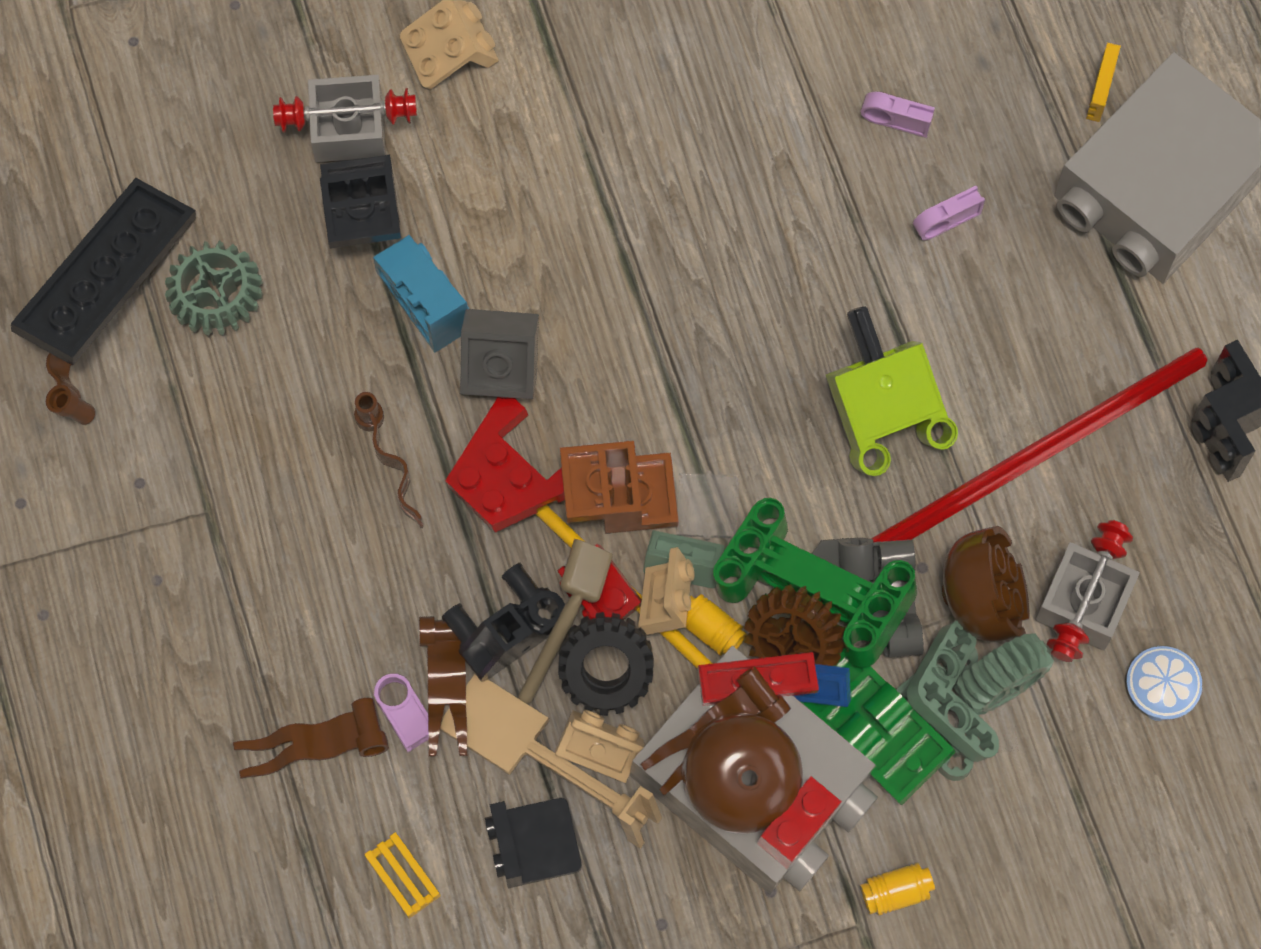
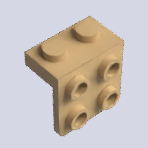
(447, 40)

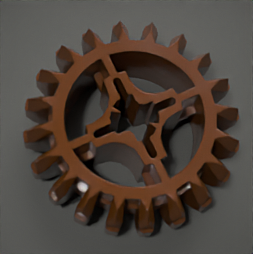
(811, 621)

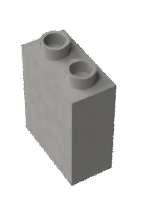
(1163, 170)
(823, 756)

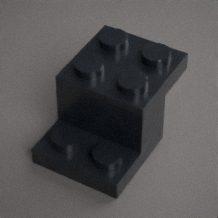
(360, 201)
(1230, 412)

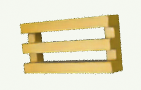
(1103, 82)
(384, 849)

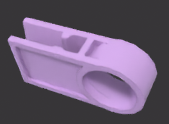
(897, 113)
(949, 213)
(407, 718)

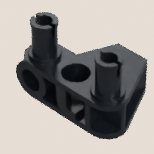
(518, 624)

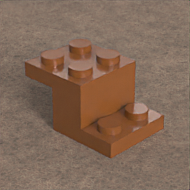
(619, 487)

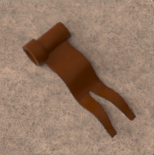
(64, 397)
(370, 417)
(445, 681)
(752, 697)
(321, 740)

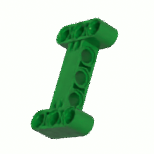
(784, 564)

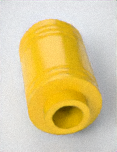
(713, 625)
(897, 889)

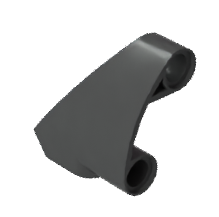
(867, 560)

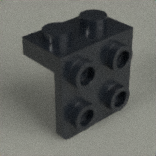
(533, 841)

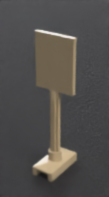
(507, 729)

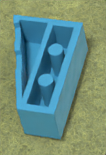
(422, 291)

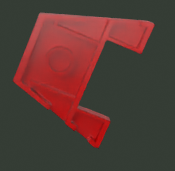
(496, 477)

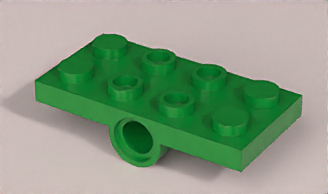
(886, 732)

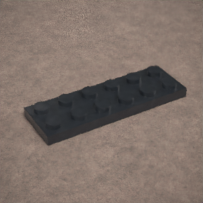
(103, 271)

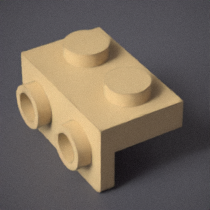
(666, 594)
(599, 745)

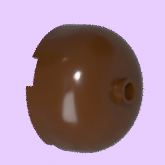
(978, 582)
(721, 756)

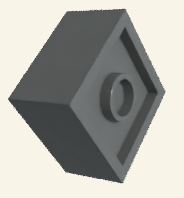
(499, 353)

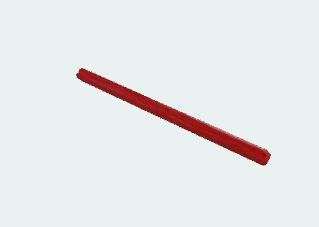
(1045, 448)

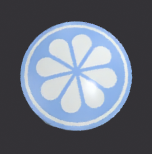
(1164, 683)

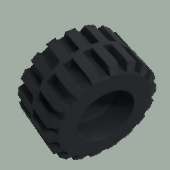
(598, 693)

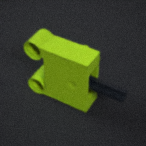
(886, 395)

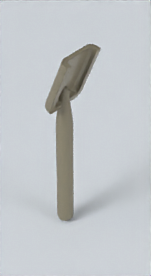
(583, 579)

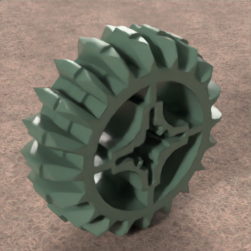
(237, 272)
(1004, 673)

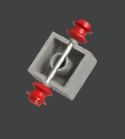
(345, 116)
(1088, 593)

